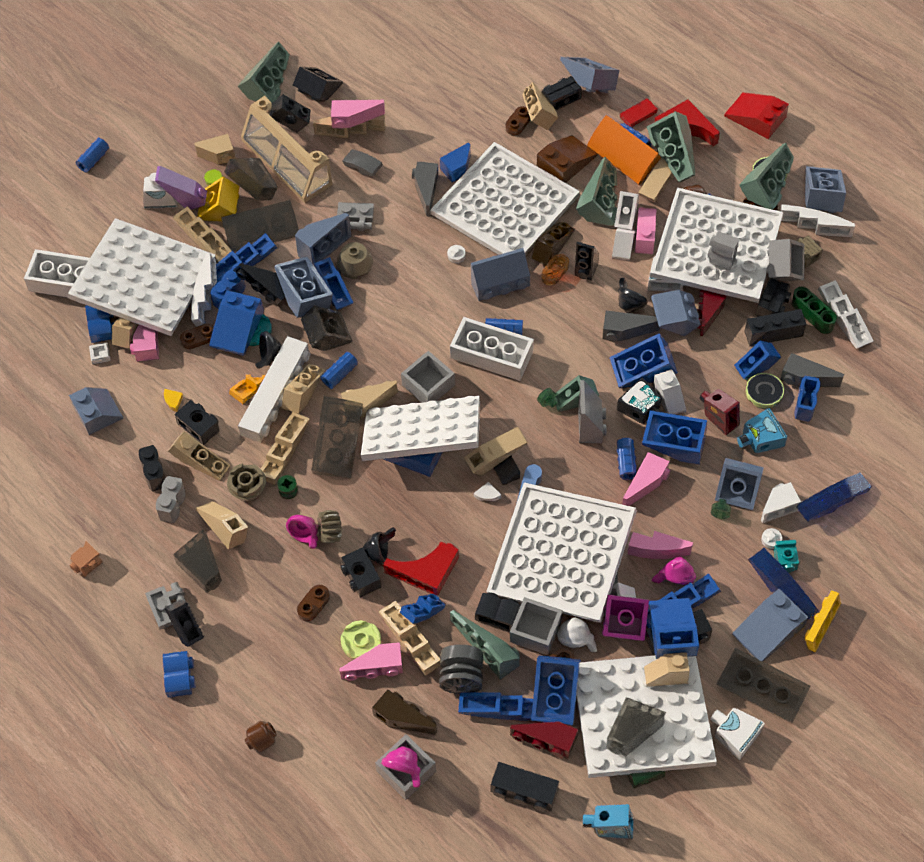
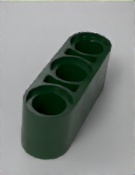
(809, 303)

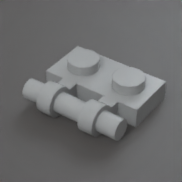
(358, 212)
(159, 599)

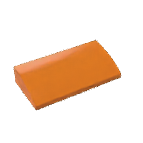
(623, 150)

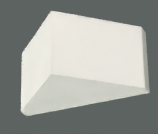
(623, 244)

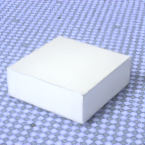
(99, 353)

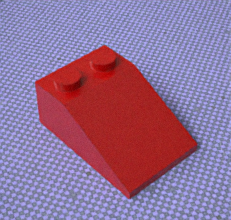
(758, 113)

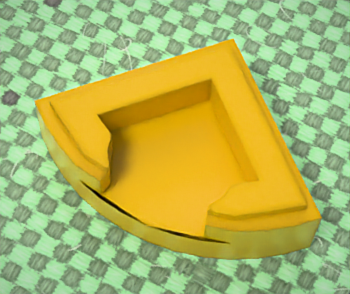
(173, 399)

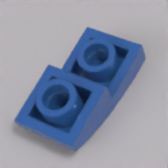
(423, 609)

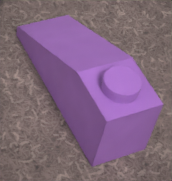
(181, 188)

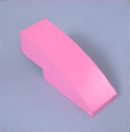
(659, 546)

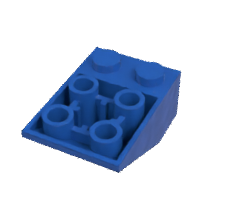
(673, 627)

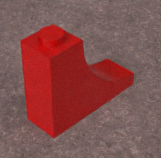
(698, 123)
(427, 572)

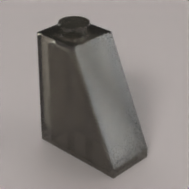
(252, 177)
(199, 562)
(633, 726)

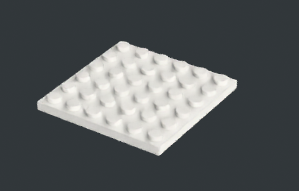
(504, 201)
(687, 237)
(140, 277)
(562, 551)
(679, 744)

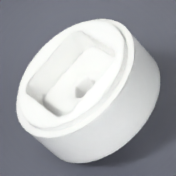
(456, 254)
(770, 537)

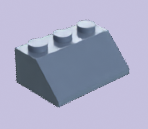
(500, 274)

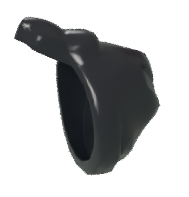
(629, 299)
(268, 348)
(377, 545)

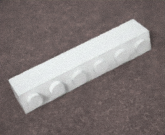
(269, 396)

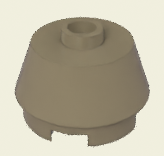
(354, 260)
(246, 482)

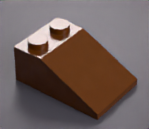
(565, 157)

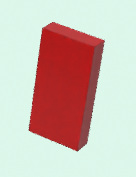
(638, 112)

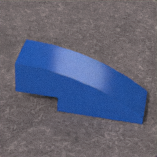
(333, 279)

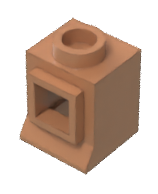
(85, 560)

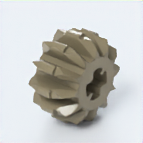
(329, 526)

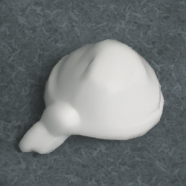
(575, 634)

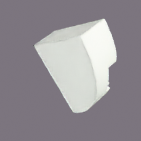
(487, 493)

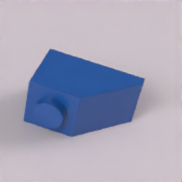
(456, 162)
(757, 360)

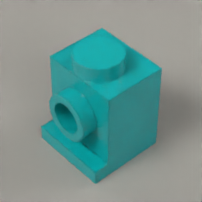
(782, 550)

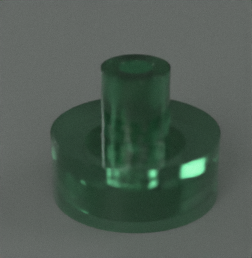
(547, 398)
(721, 509)

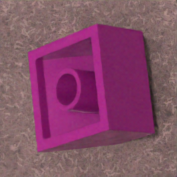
(625, 617)

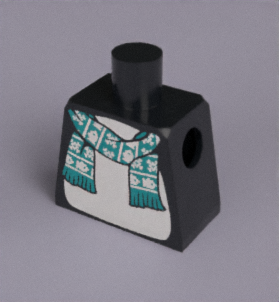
(639, 401)

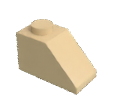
(216, 150)
(668, 670)

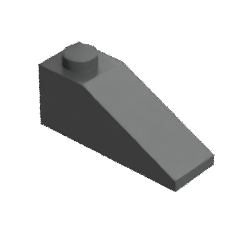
(425, 182)
(624, 326)
(798, 367)

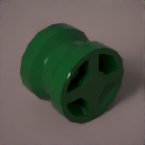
(289, 491)

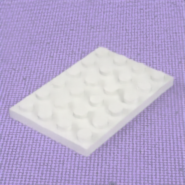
(421, 428)

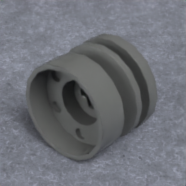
(461, 669)

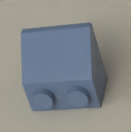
(676, 311)
(95, 408)
(739, 483)

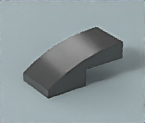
(363, 162)

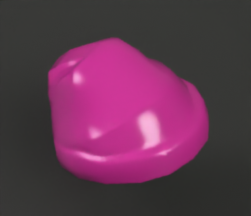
(303, 529)
(676, 571)
(404, 760)

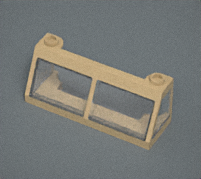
(301, 171)

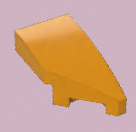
(246, 388)

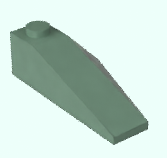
(266, 75)
(674, 142)
(767, 179)
(599, 198)
(496, 652)

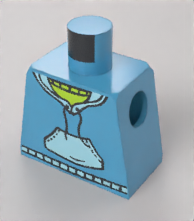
(763, 433)
(611, 821)

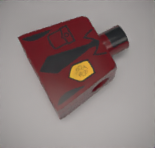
(721, 410)

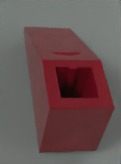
(710, 308)
(551, 736)

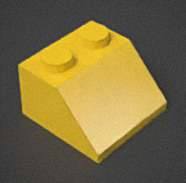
(220, 200)

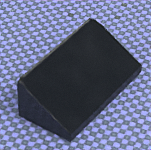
(507, 470)

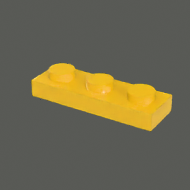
(822, 621)

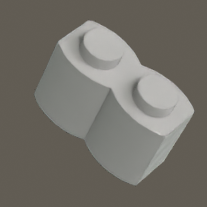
(723, 250)
(170, 499)

